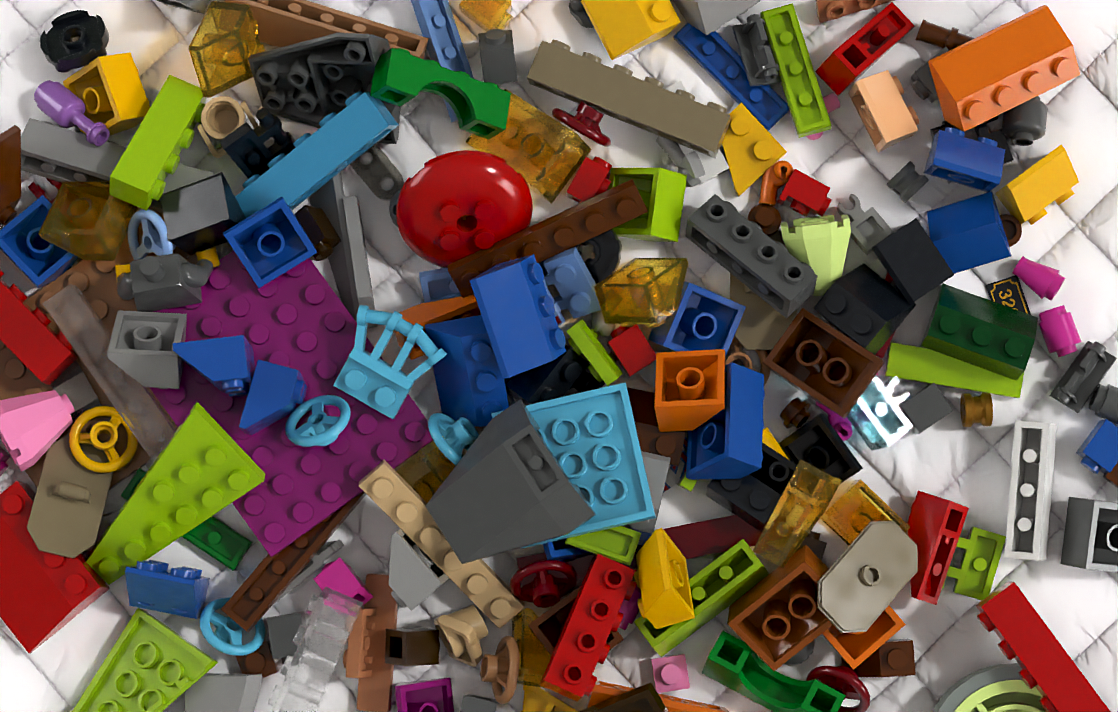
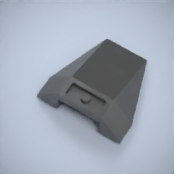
(318, 77)
(507, 492)

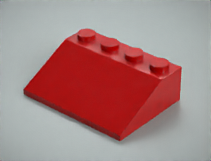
(36, 587)

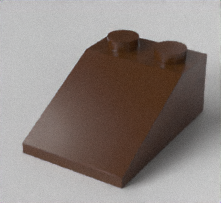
(10, 173)
(823, 363)

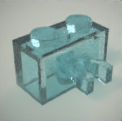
(878, 415)

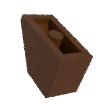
(889, 660)

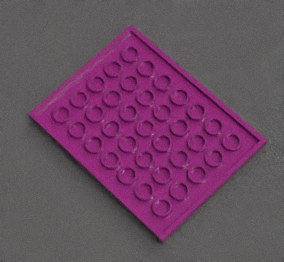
(308, 329)

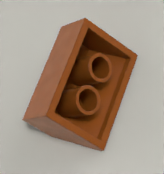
(781, 610)

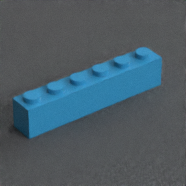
(319, 155)

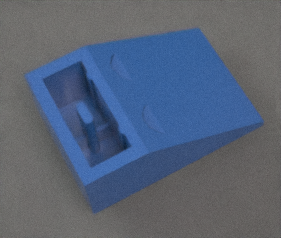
(172, 591)

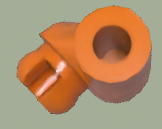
(772, 180)

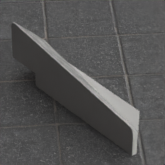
(349, 257)

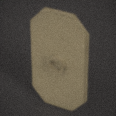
(761, 323)
(68, 501)
(867, 576)

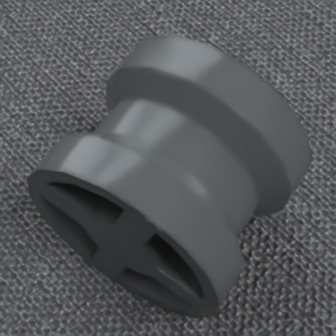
(907, 181)

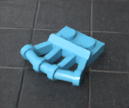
(376, 381)

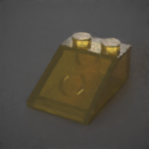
(536, 147)

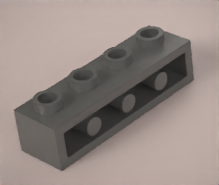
(751, 255)

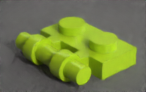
(601, 363)
(978, 563)

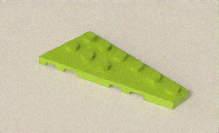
(183, 487)
(145, 669)

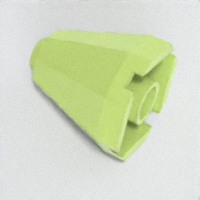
(821, 245)

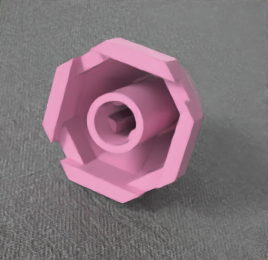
(33, 424)

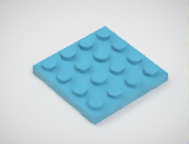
(600, 453)

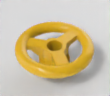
(110, 428)

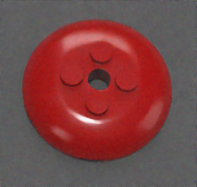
(461, 185)

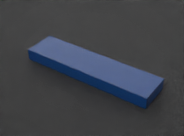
(729, 72)

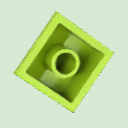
(663, 197)

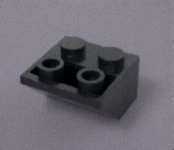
(555, 379)
(756, 494)

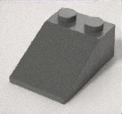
(1091, 535)

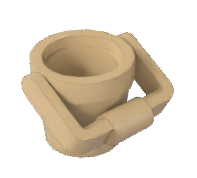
(221, 118)
(462, 633)

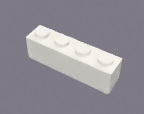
(1030, 490)

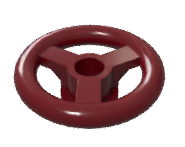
(584, 122)
(544, 589)
(844, 681)

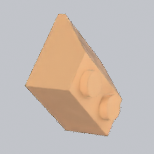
(884, 110)

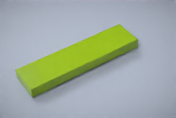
(796, 71)
(930, 367)

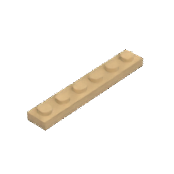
(410, 514)

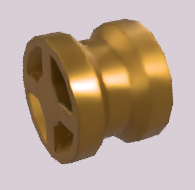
(976, 409)

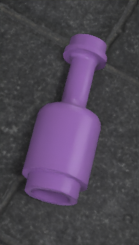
(68, 111)

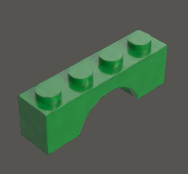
(477, 104)
(742, 670)

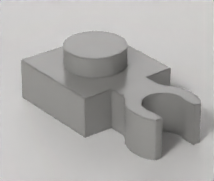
(866, 227)

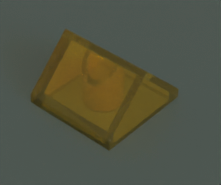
(857, 508)

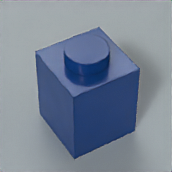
(1100, 448)

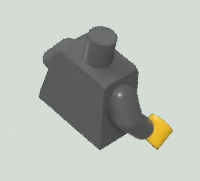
(165, 280)

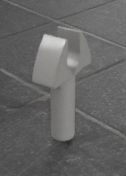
(687, 164)

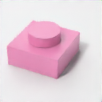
(670, 673)

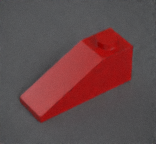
(864, 48)
(936, 531)

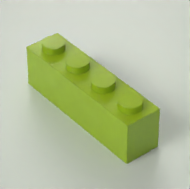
(158, 143)
(711, 592)

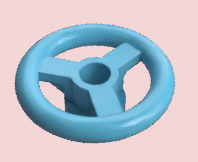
(319, 428)
(457, 435)
(228, 633)

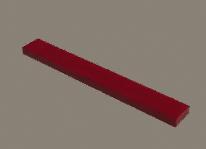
(691, 539)

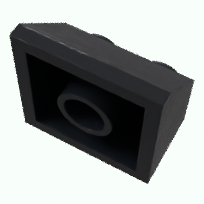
(864, 307)

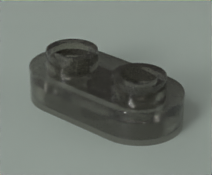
(377, 171)

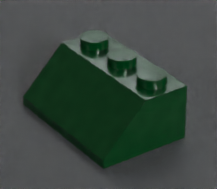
(980, 332)

